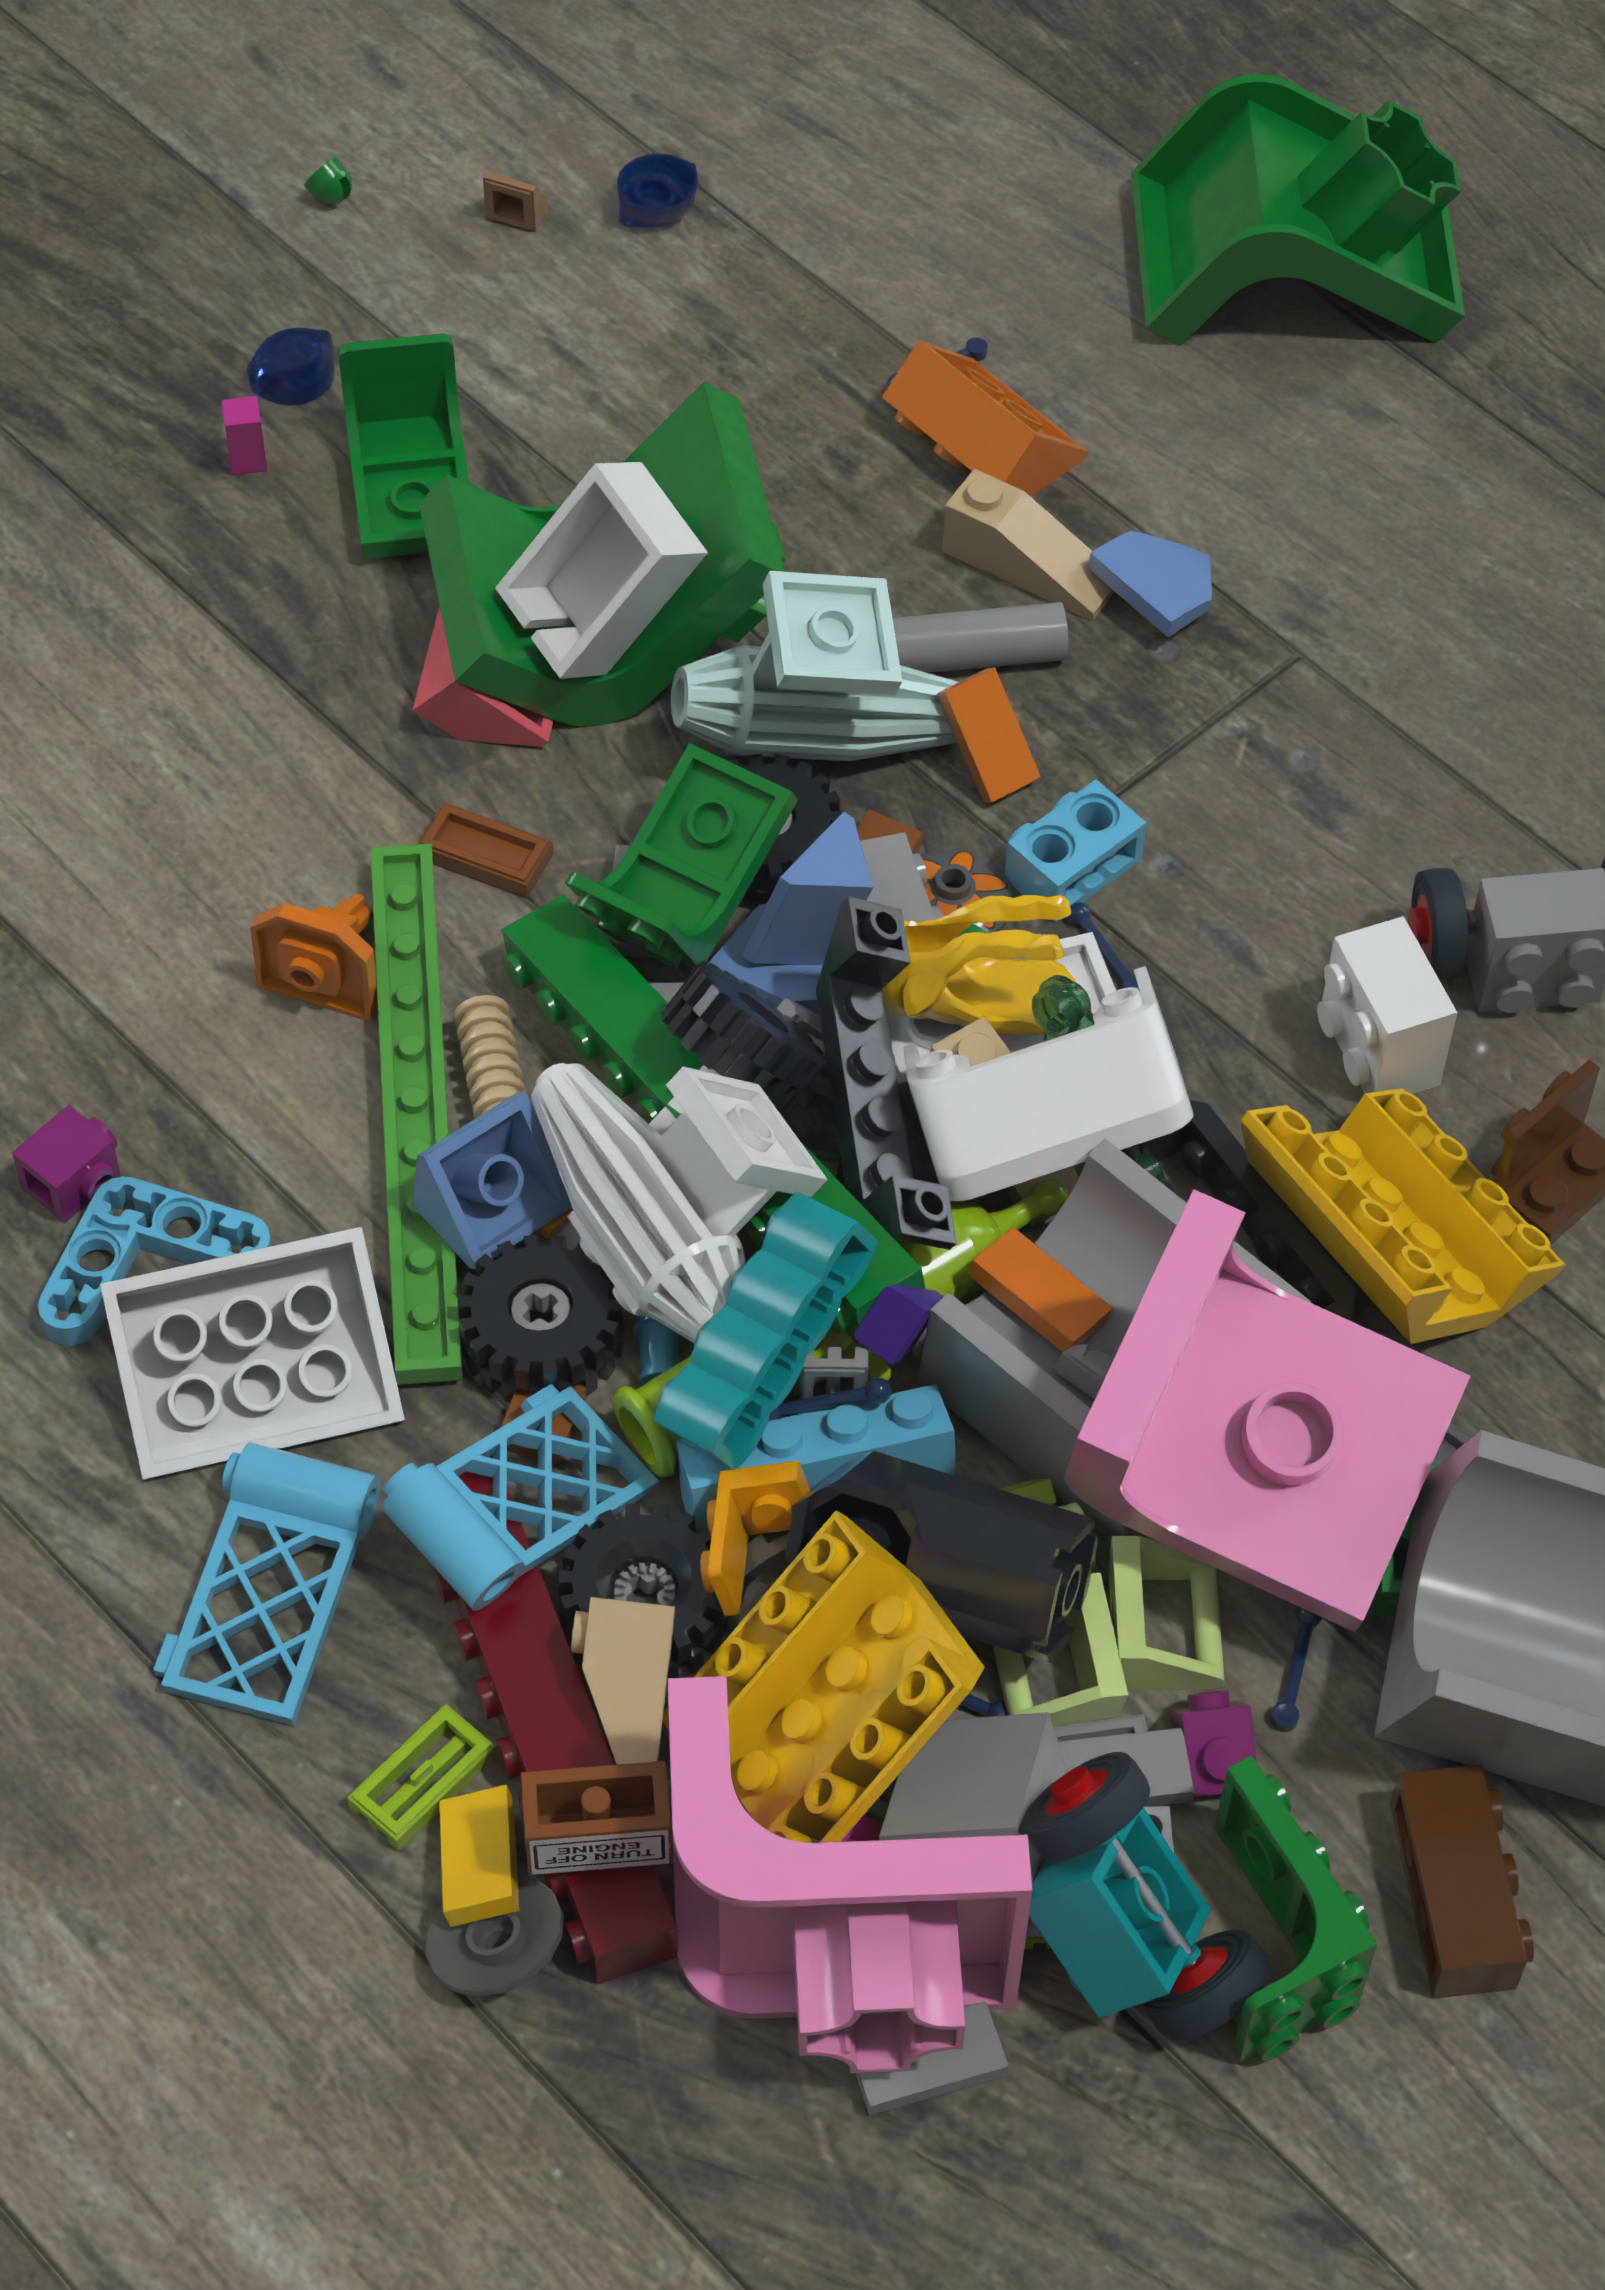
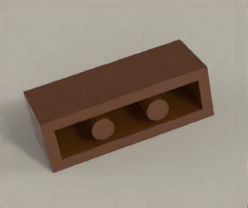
(1460, 1881)

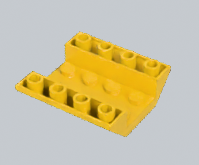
(1403, 1213)
(836, 1684)

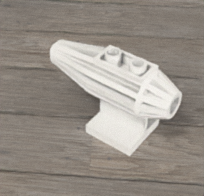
(669, 1204)

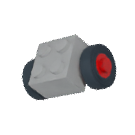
(1523, 943)

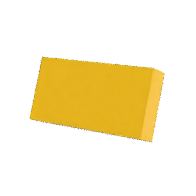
(478, 1856)

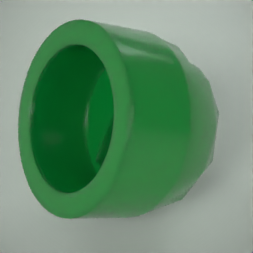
(330, 182)

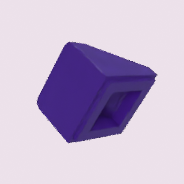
(896, 1321)

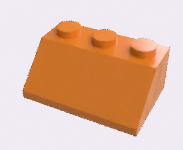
(979, 420)

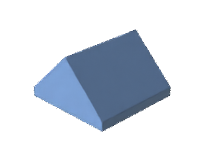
(809, 897)
(490, 1181)

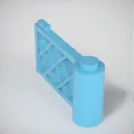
(289, 1498)
(467, 1531)

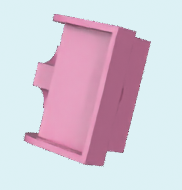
(1261, 1427)
(848, 1937)

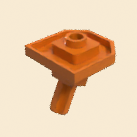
(318, 956)

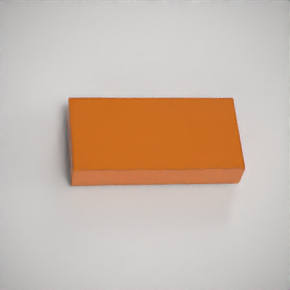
(989, 735)
(1039, 1290)

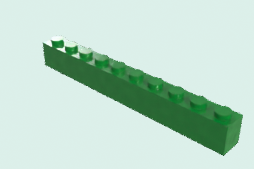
(618, 1024)

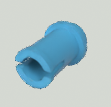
(657, 1347)

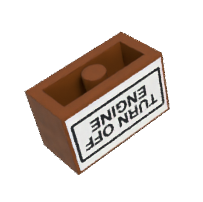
(597, 1818)

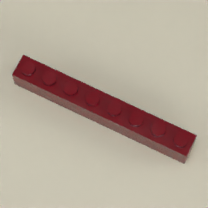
(550, 1725)

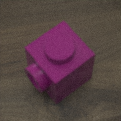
(67, 1162)

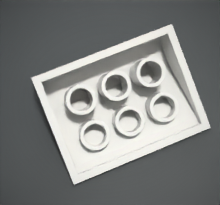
(252, 1351)

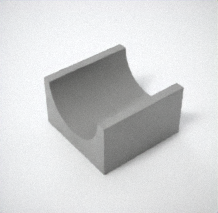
(1001, 1369)
(1504, 1619)

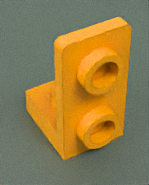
(745, 1505)

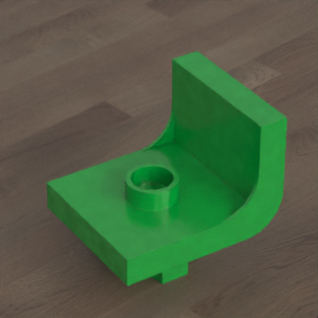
(1299, 189)
(712, 480)

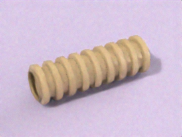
(488, 1051)

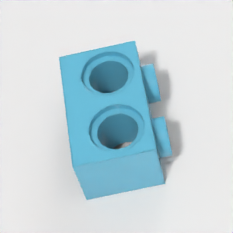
(1076, 846)

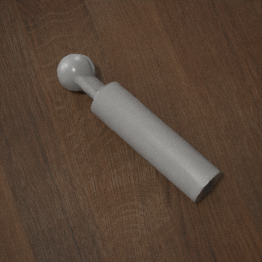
(982, 637)

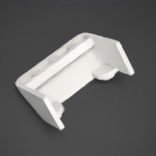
(1050, 1100)

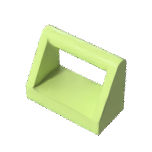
(1095, 1662)
(1149, 1668)

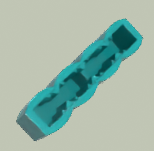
(759, 1341)

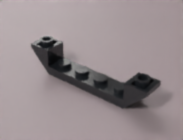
(861, 959)
(1277, 1232)

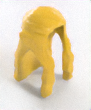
(976, 972)

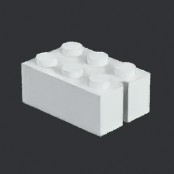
(603, 565)

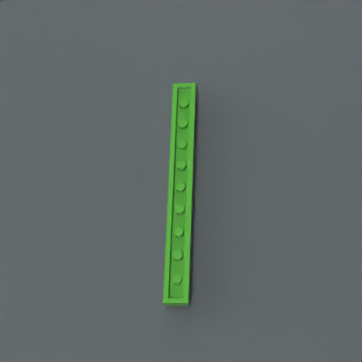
(413, 1110)

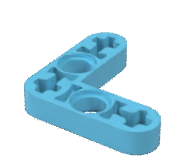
(124, 1239)

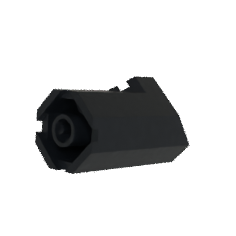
(986, 1555)

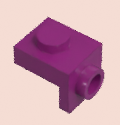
(1215, 1737)

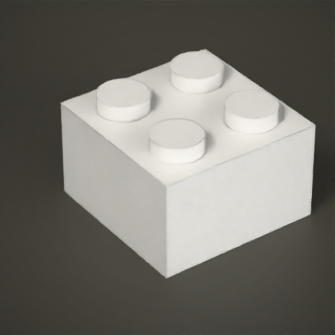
(1386, 1009)

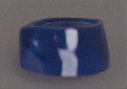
(656, 190)
(293, 366)

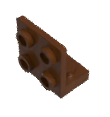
(1551, 1158)

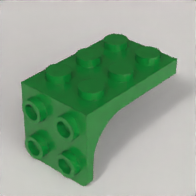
(400, 435)
(689, 859)
(1308, 1906)

